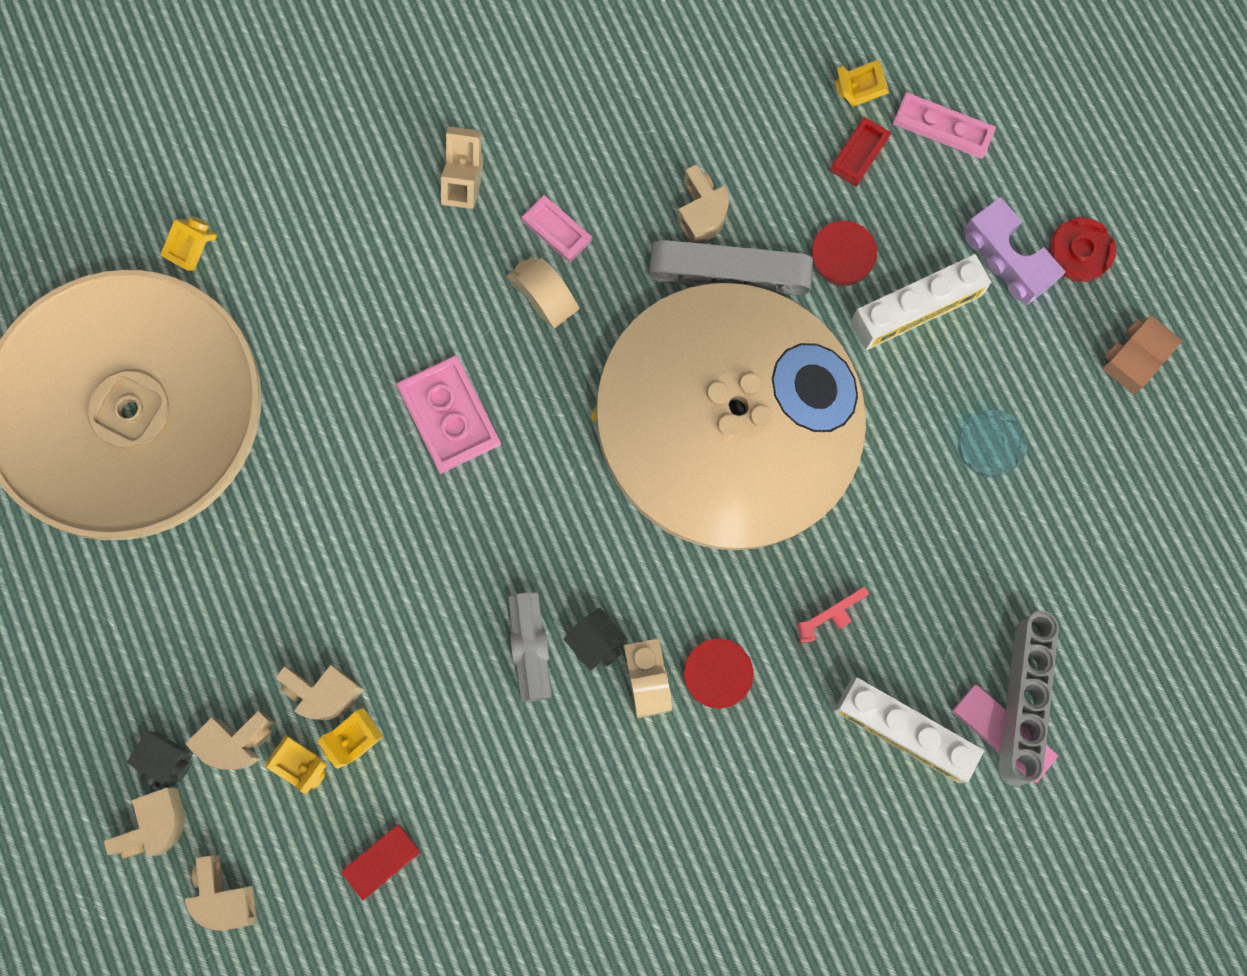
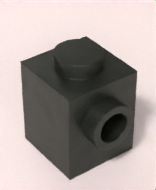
(596, 640)
(160, 760)

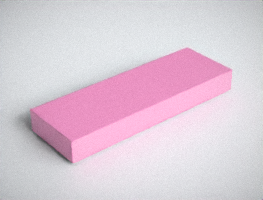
(944, 125)
(987, 720)

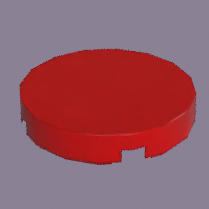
(1083, 249)
(844, 253)
(718, 673)

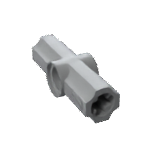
(529, 647)

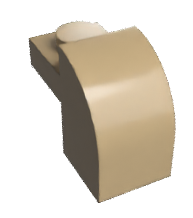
(463, 168)
(707, 213)
(544, 290)
(648, 678)
(326, 699)
(224, 749)
(160, 825)
(214, 906)

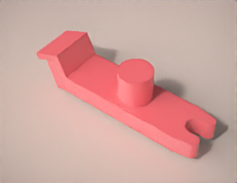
(836, 612)

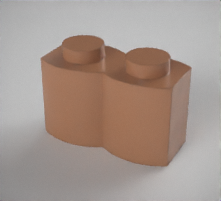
(1141, 354)

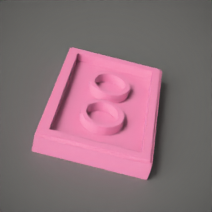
(448, 414)

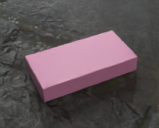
(556, 228)

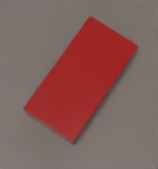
(860, 151)
(381, 862)

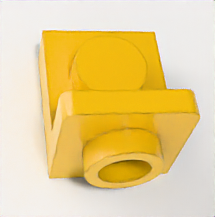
(187, 242)

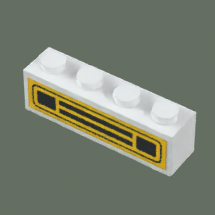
(920, 302)
(909, 731)

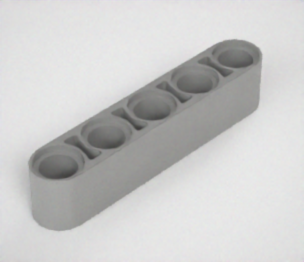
(714, 264)
(1018, 710)

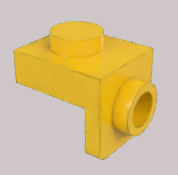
(861, 83)
(350, 739)
(297, 765)

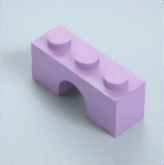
(1024, 275)

